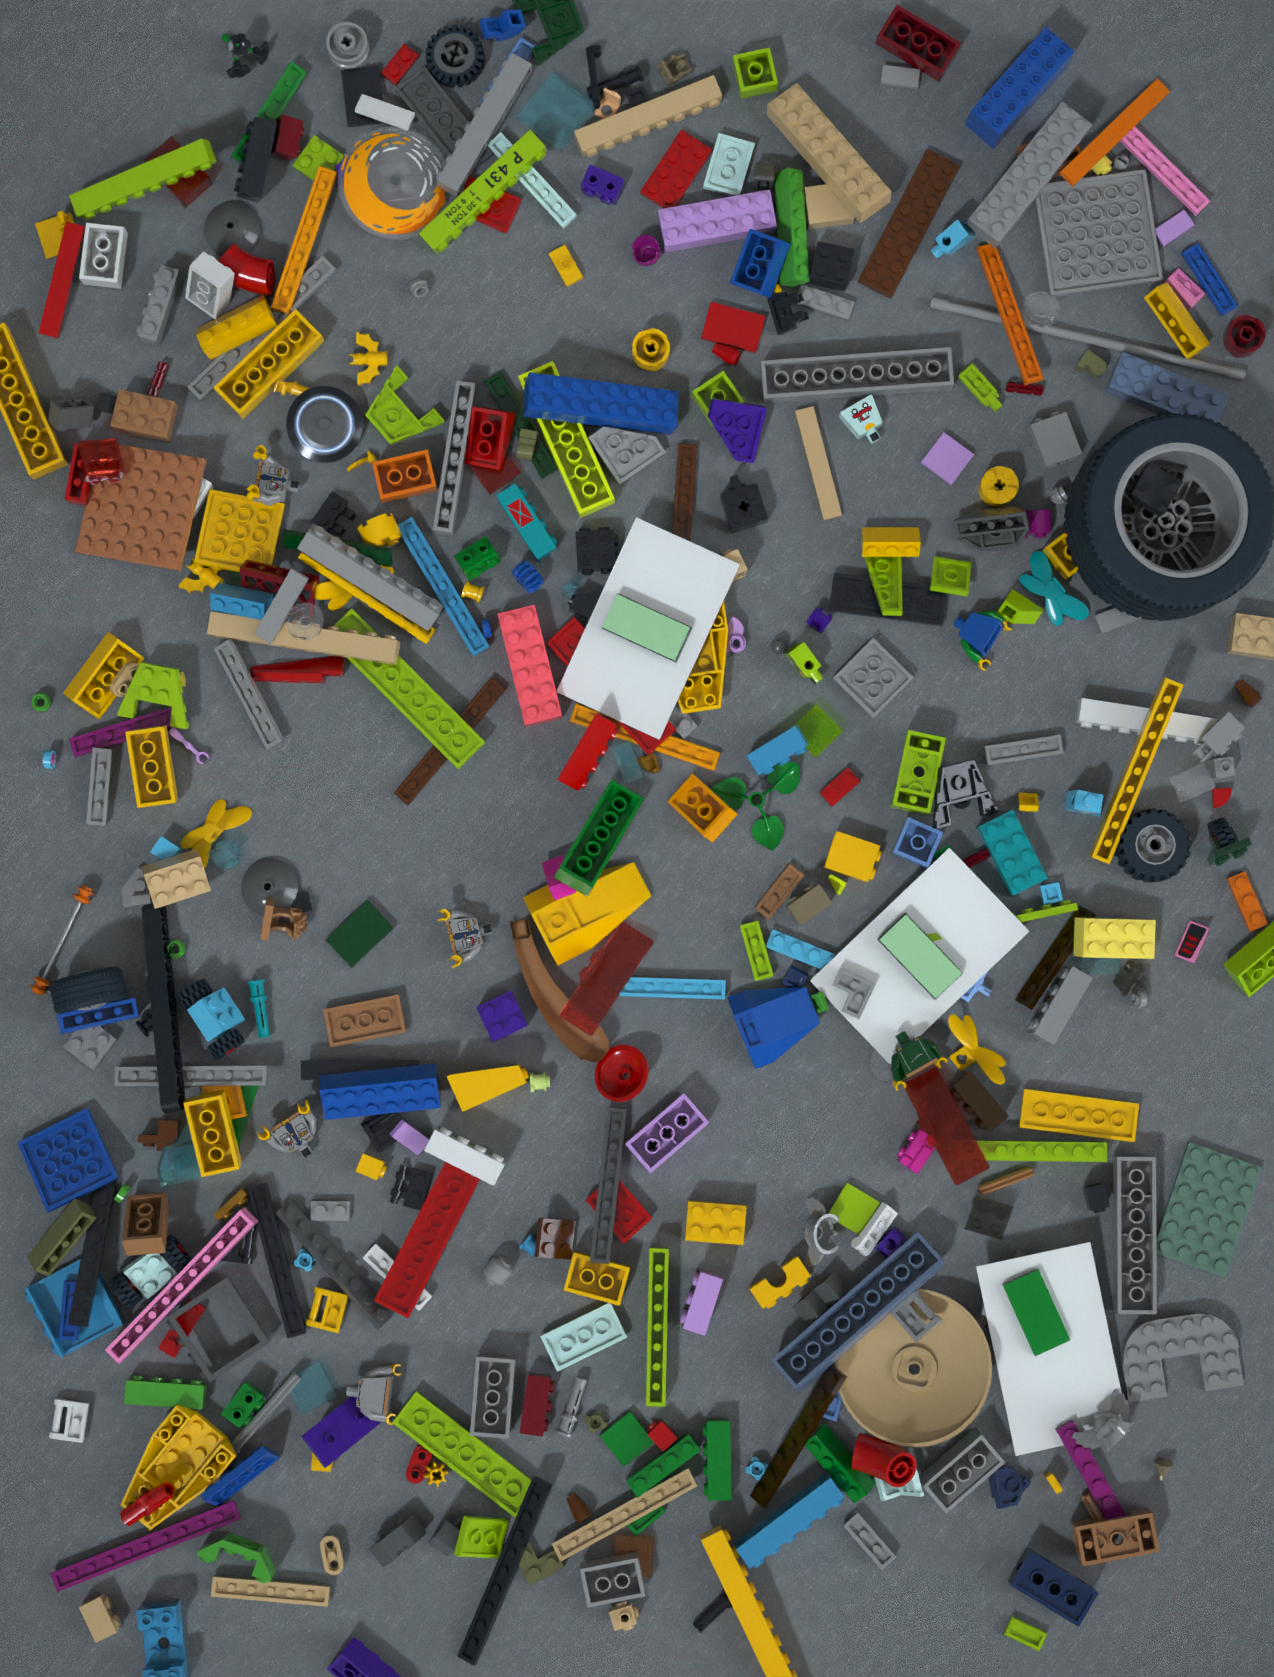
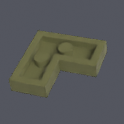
(539, 1568)

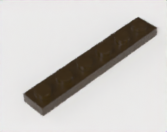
(1051, 962)

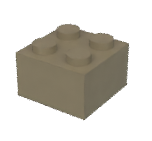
(808, 905)

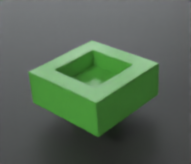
(819, 1002)

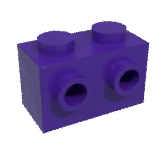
(602, 185)

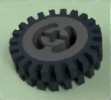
(466, 66)

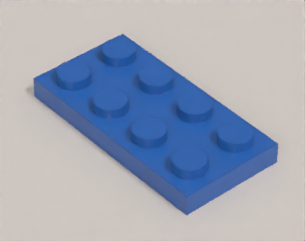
(239, 1477)

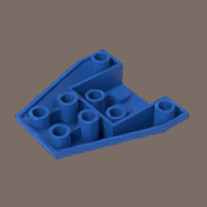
(772, 1020)

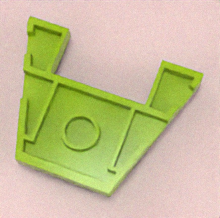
(393, 417)
(156, 685)

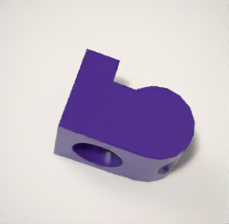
(890, 1242)

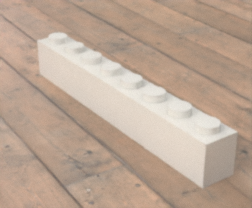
(1130, 718)

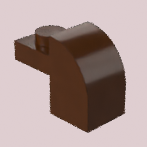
(167, 1134)

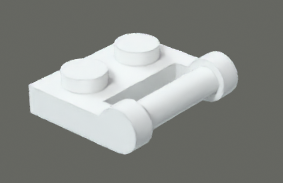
(75, 1420)

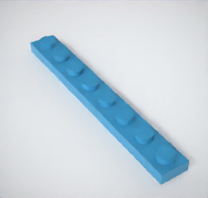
(443, 587)

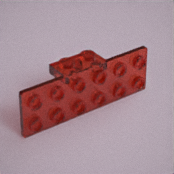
(606, 978)
(945, 1126)

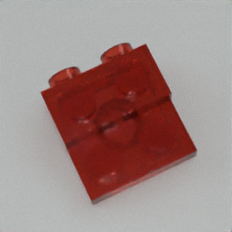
(101, 461)

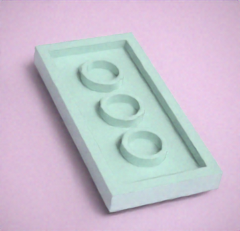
(583, 1336)

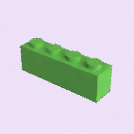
(164, 1392)

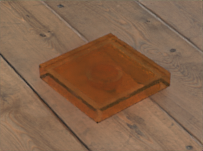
(642, 1544)

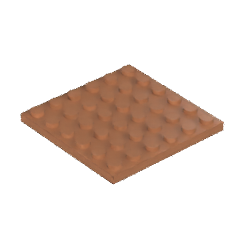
(146, 512)

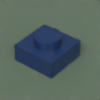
(794, 977)

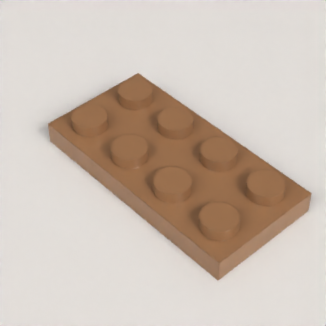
(364, 1020)

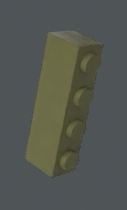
(61, 1237)

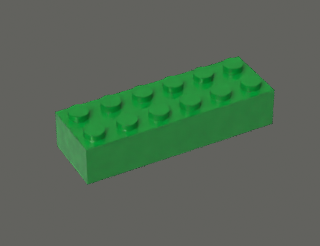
(599, 838)

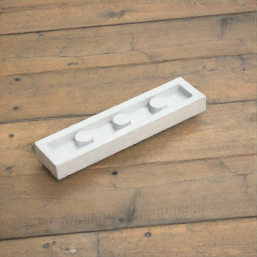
(382, 1262)

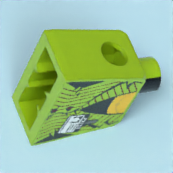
(798, 655)

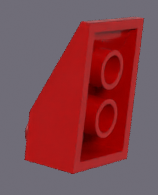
(488, 436)

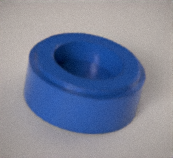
(486, 628)

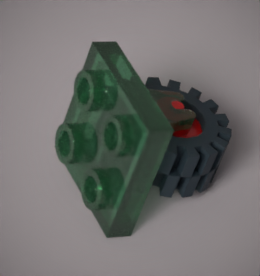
(1225, 842)

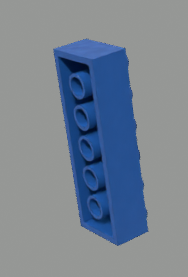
(380, 1091)

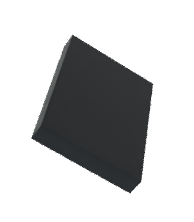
(356, 83)

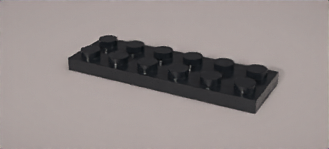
(857, 597)

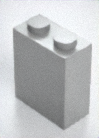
(1054, 440)

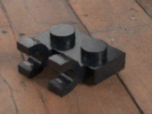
(782, 313)
(330, 511)

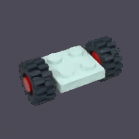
(149, 1273)

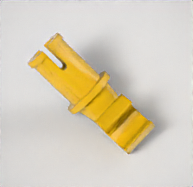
(290, 387)

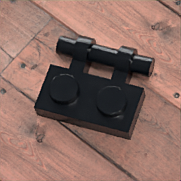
(416, 1190)

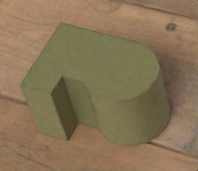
(1093, 364)
(527, 444)

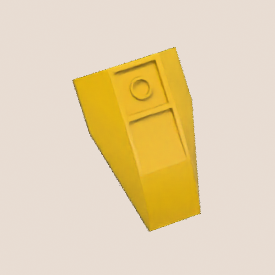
(706, 678)
(580, 921)
(184, 1453)

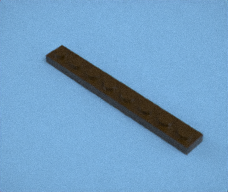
(798, 1436)

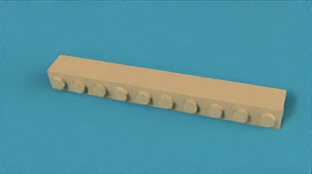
(329, 641)

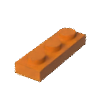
(1247, 901)

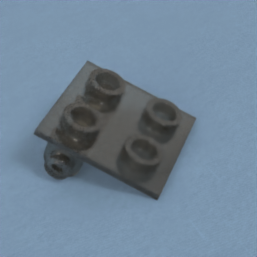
(988, 1217)

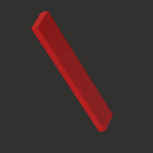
(62, 279)

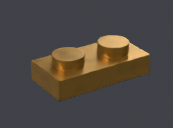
(226, 1210)

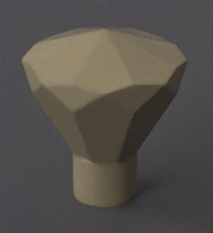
(1163, 1467)

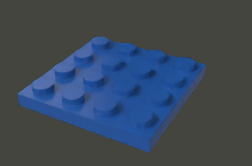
(68, 1160)

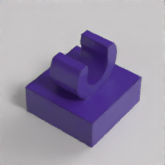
(819, 620)

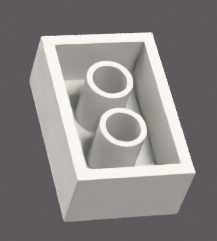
(103, 255)
(209, 285)

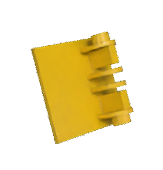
(51, 232)

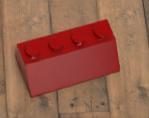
(587, 752)

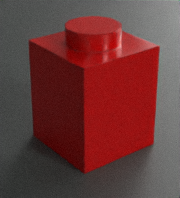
(661, 1434)

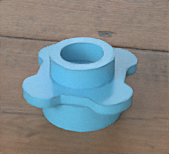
(299, 1262)
(755, 1462)

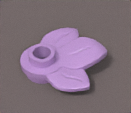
(735, 631)

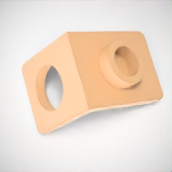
(611, 99)

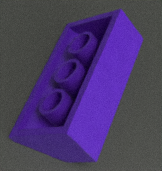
(359, 1661)

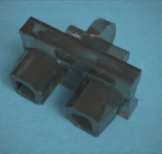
(1125, 985)

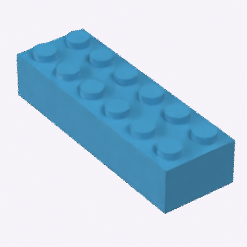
(789, 1520)

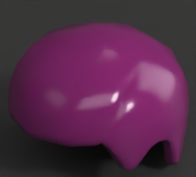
(646, 250)

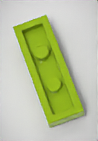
(756, 951)

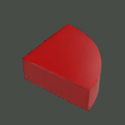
(1220, 796)

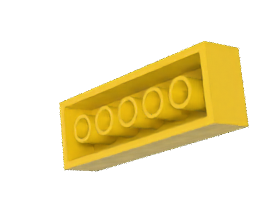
(269, 361)

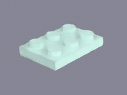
(728, 165)

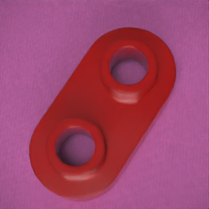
(418, 1464)

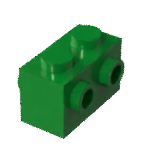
(477, 558)
(242, 1403)

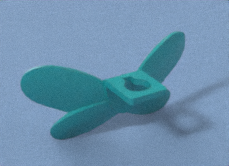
(1046, 585)

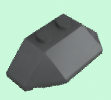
(993, 528)

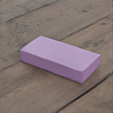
(1173, 228)
(410, 1137)

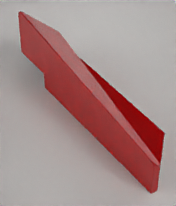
(299, 671)

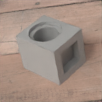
(1222, 768)

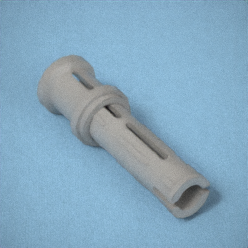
(569, 1416)

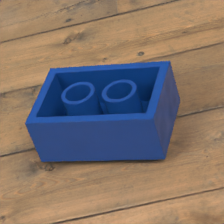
(760, 263)

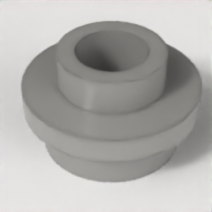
(1139, 999)

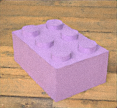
(701, 1301)

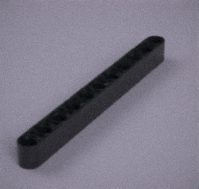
(163, 1008)

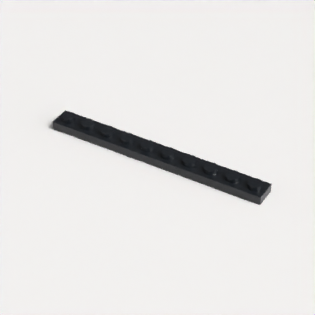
(504, 1570)

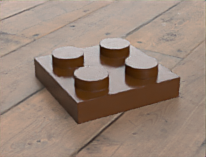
(555, 1238)

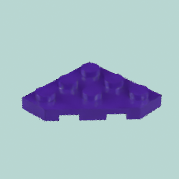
(738, 426)

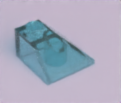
(178, 1164)

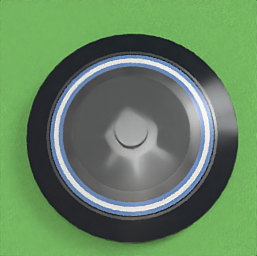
(324, 424)

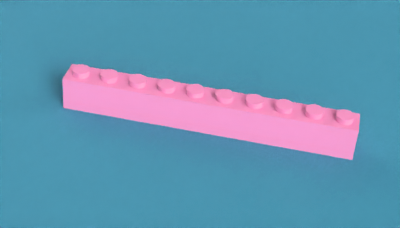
(181, 1285)

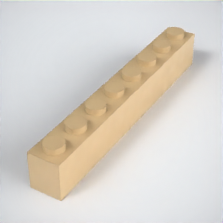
(648, 116)

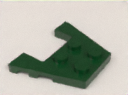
(559, 23)

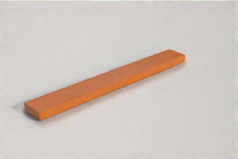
(1114, 132)
(1009, 314)

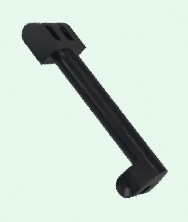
(594, 52)

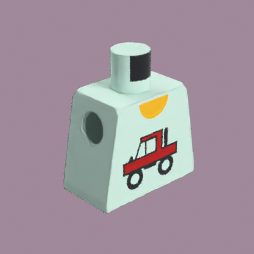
(863, 419)

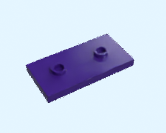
(338, 1432)

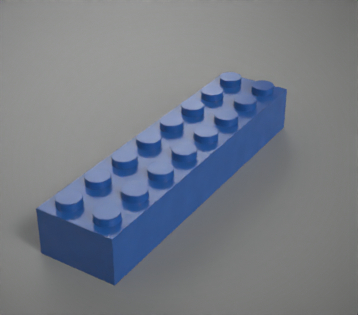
(600, 403)

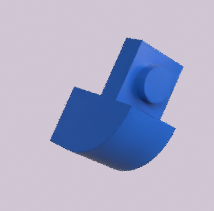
(504, 27)

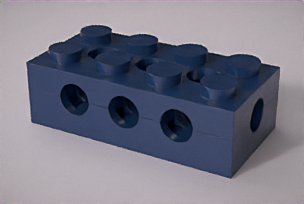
(1055, 1600)

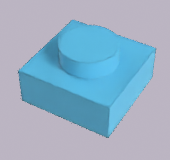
(1051, 893)

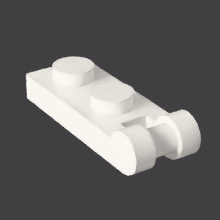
(874, 1229)

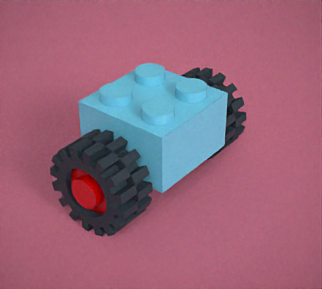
(214, 1016)

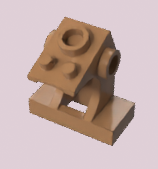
(271, 916)

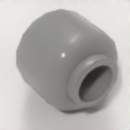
(497, 1271)

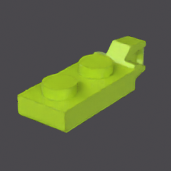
(980, 387)

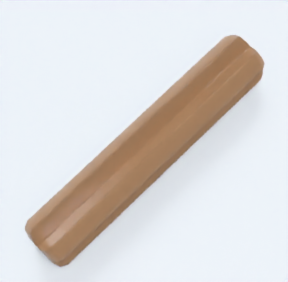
(1005, 1180)
(1093, 1509)

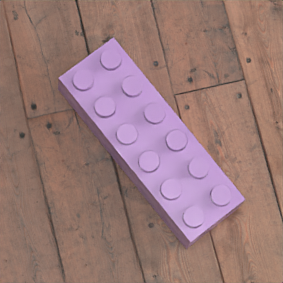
(716, 220)

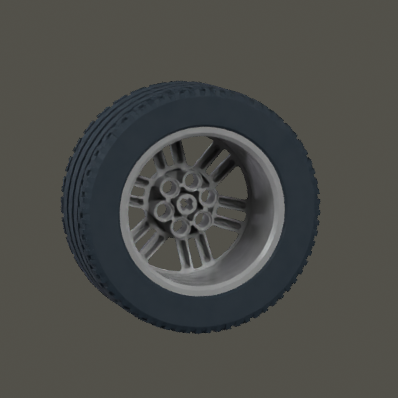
(1238, 497)

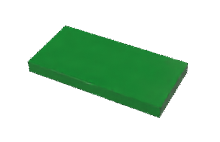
(1036, 1312)

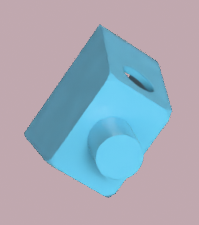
(959, 236)
(1084, 802)

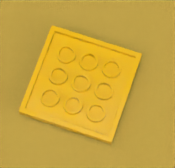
(237, 531)

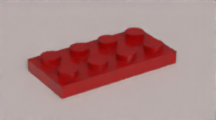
(676, 171)

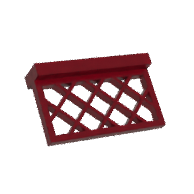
(264, 572)

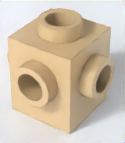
(623, 1622)

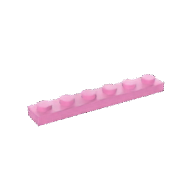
(1165, 171)

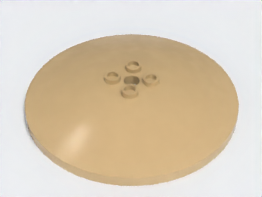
(922, 1406)

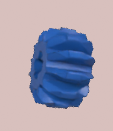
(527, 576)

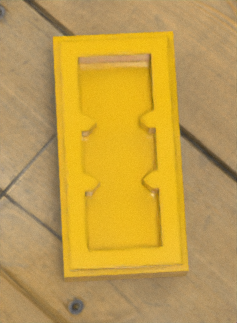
(565, 265)

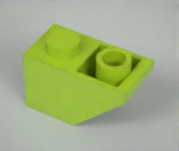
(1019, 609)

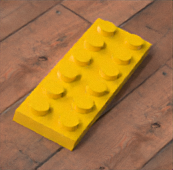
(1078, 1115)

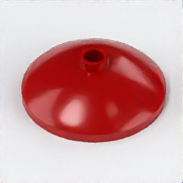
(614, 1067)

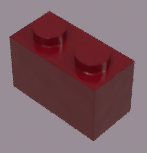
(287, 137)

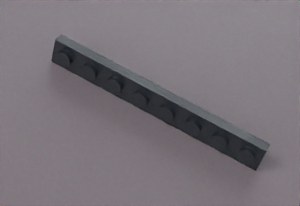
(92, 1256)
(277, 1260)

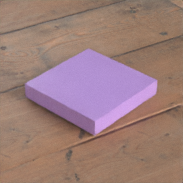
(947, 458)

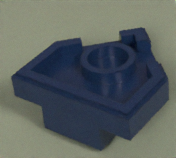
(1007, 1486)

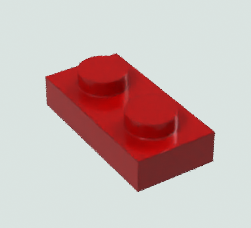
(400, 64)
(839, 787)

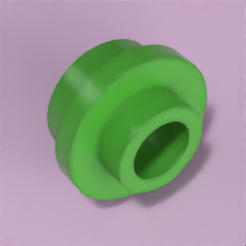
(35, 699)
(180, 944)

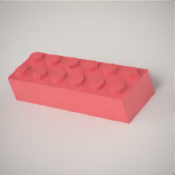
(530, 666)

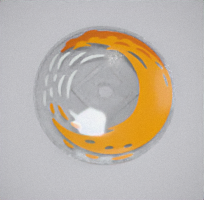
(378, 204)

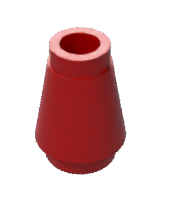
(727, 353)

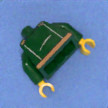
(913, 1058)

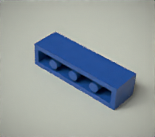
(105, 1015)

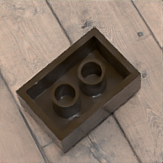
(978, 1101)

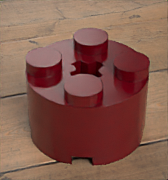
(1246, 326)

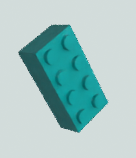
(1011, 853)

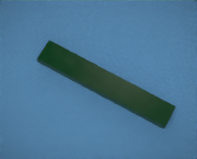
(507, 401)
(378, 554)

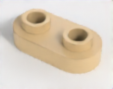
(123, 678)
(332, 1553)

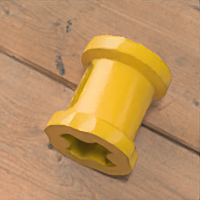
(472, 591)

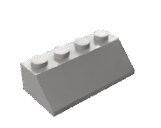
(960, 1470)

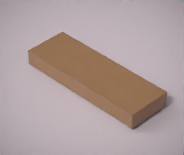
(779, 891)

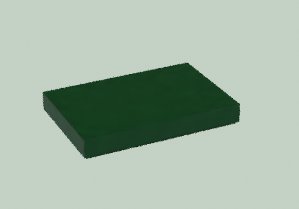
(359, 934)

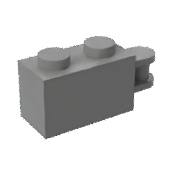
(1219, 736)

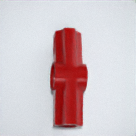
(147, 1503)

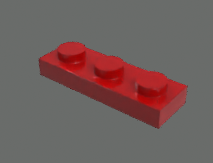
(187, 1321)

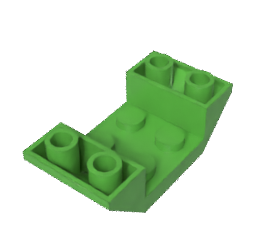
(251, 1551)

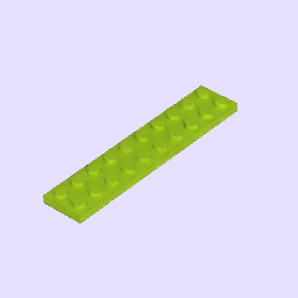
(417, 701)

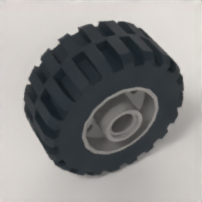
(1169, 840)

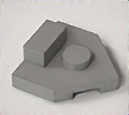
(136, 891)

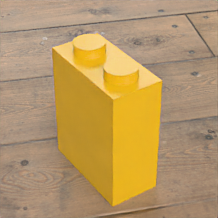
(852, 857)

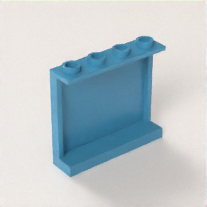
(47, 1300)

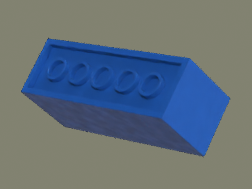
(1019, 88)

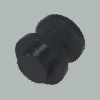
(146, 1025)

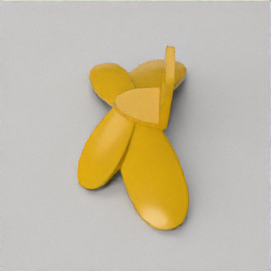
(338, 595)
(215, 824)
(987, 1059)

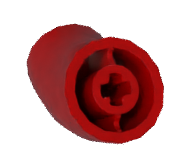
(251, 272)
(883, 1460)

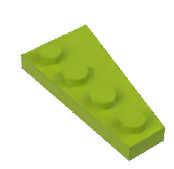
(887, 583)

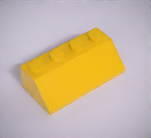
(236, 327)
(92, 683)

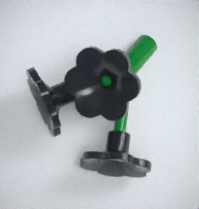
(239, 46)

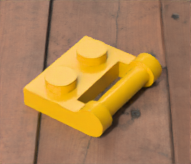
(333, 1310)

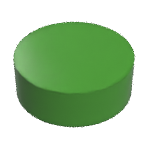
(122, 1193)

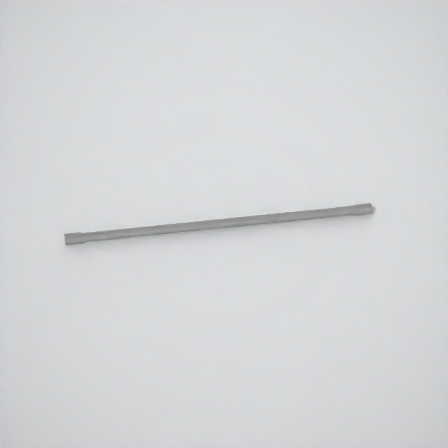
(1228, 371)

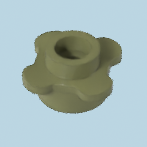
(590, 1421)

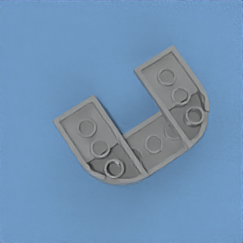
(1175, 1337)

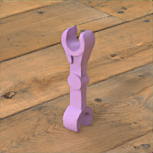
(177, 735)

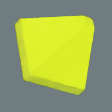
(837, 884)

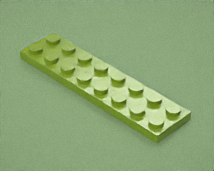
(463, 1452)

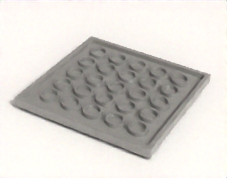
(1098, 234)

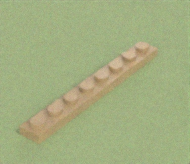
(624, 1514)

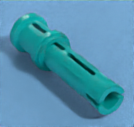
(262, 1031)

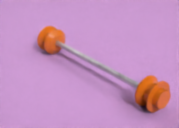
(42, 982)

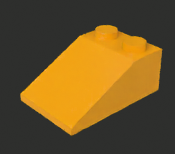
(702, 808)

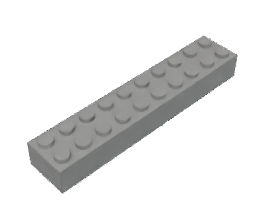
(856, 375)

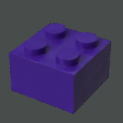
(502, 1016)

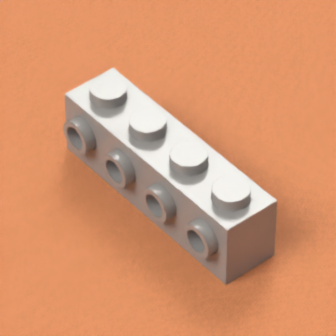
(159, 306)

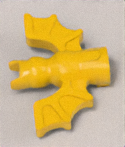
(372, 358)
(207, 577)

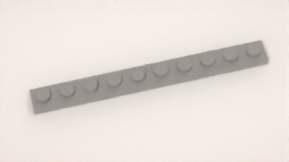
(223, 364)

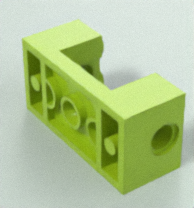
(914, 792)

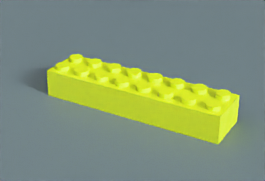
(574, 458)

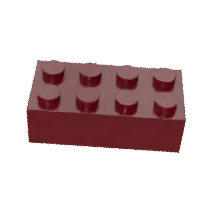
(918, 43)

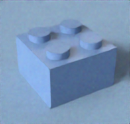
(917, 842)

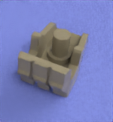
(674, 69)

